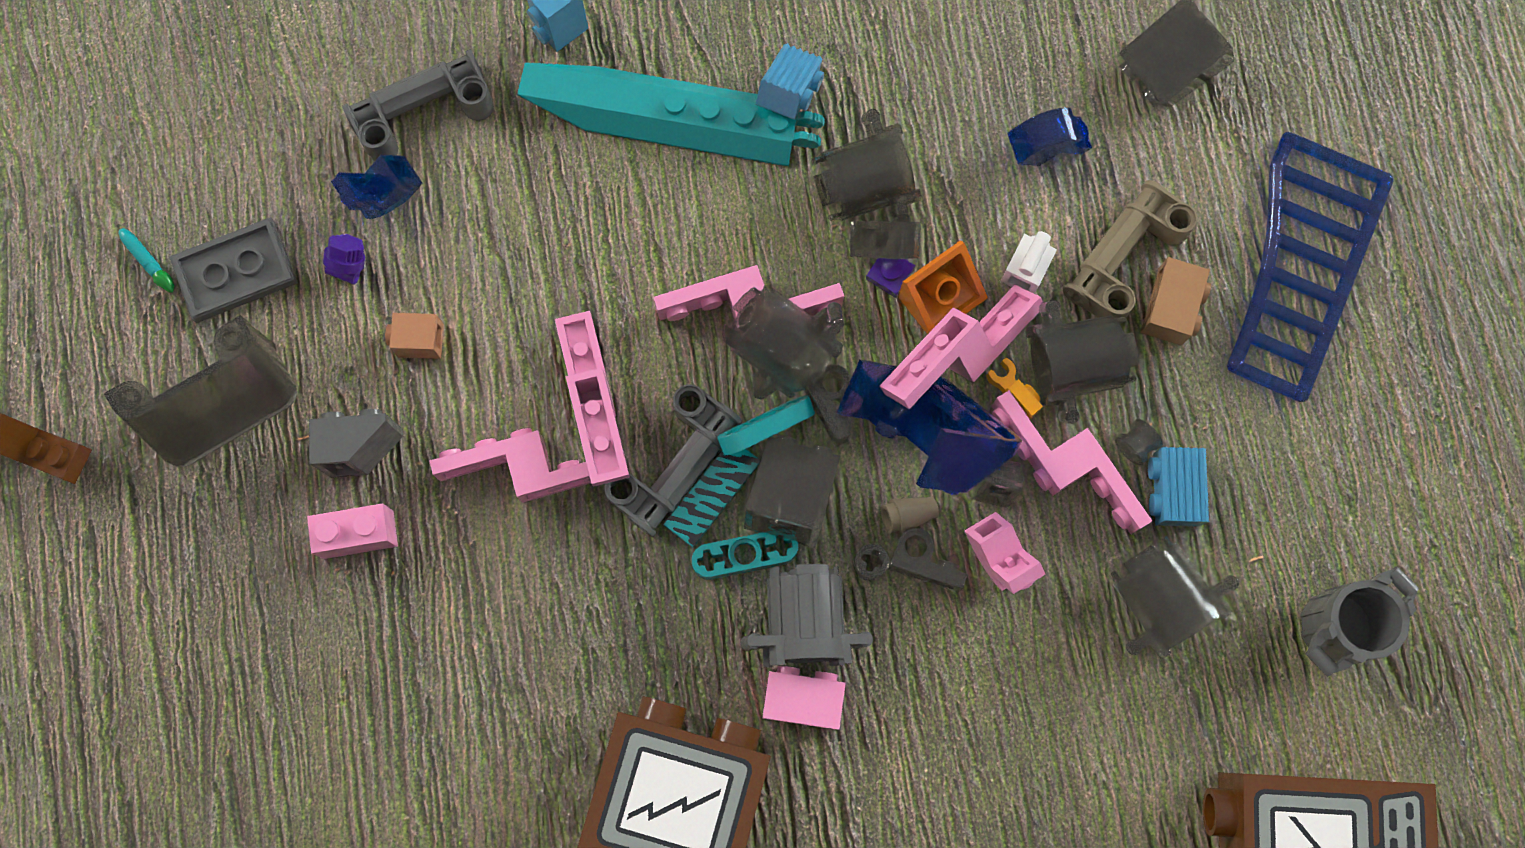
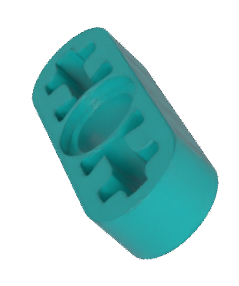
(766, 425)
(737, 568)

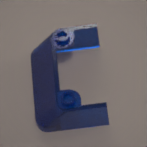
(945, 423)

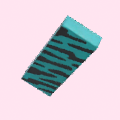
(711, 495)

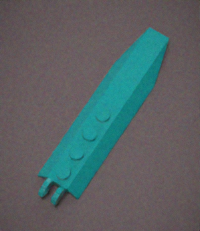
(667, 111)

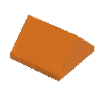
(943, 285)

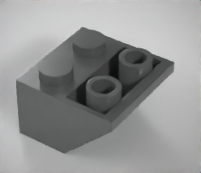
(351, 443)

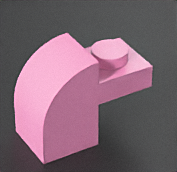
(1003, 555)

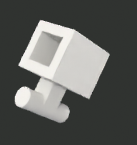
(1029, 262)

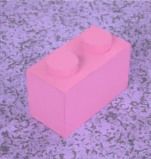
(352, 531)
(804, 699)

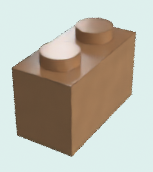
(1176, 301)

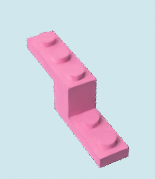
(731, 287)
(961, 345)
(591, 399)
(526, 461)
(1071, 462)

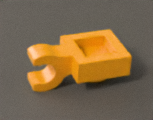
(1024, 394)

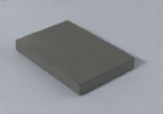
(233, 270)

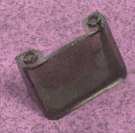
(213, 404)

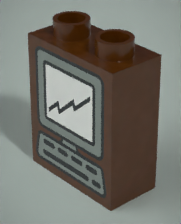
(675, 785)
(1319, 812)

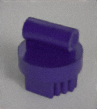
(344, 258)

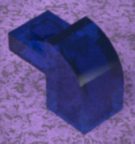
(1049, 135)
(381, 188)

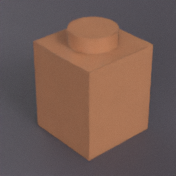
(415, 335)

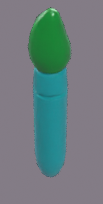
(146, 260)

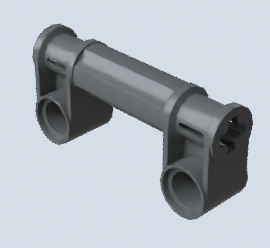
(459, 76)
(684, 467)

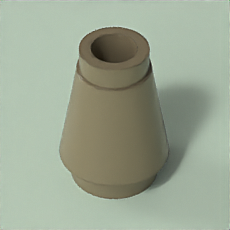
(908, 513)

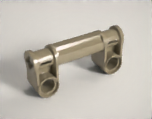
(1120, 241)

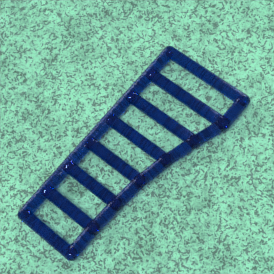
(1269, 272)

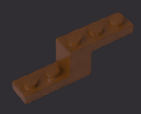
(41, 449)

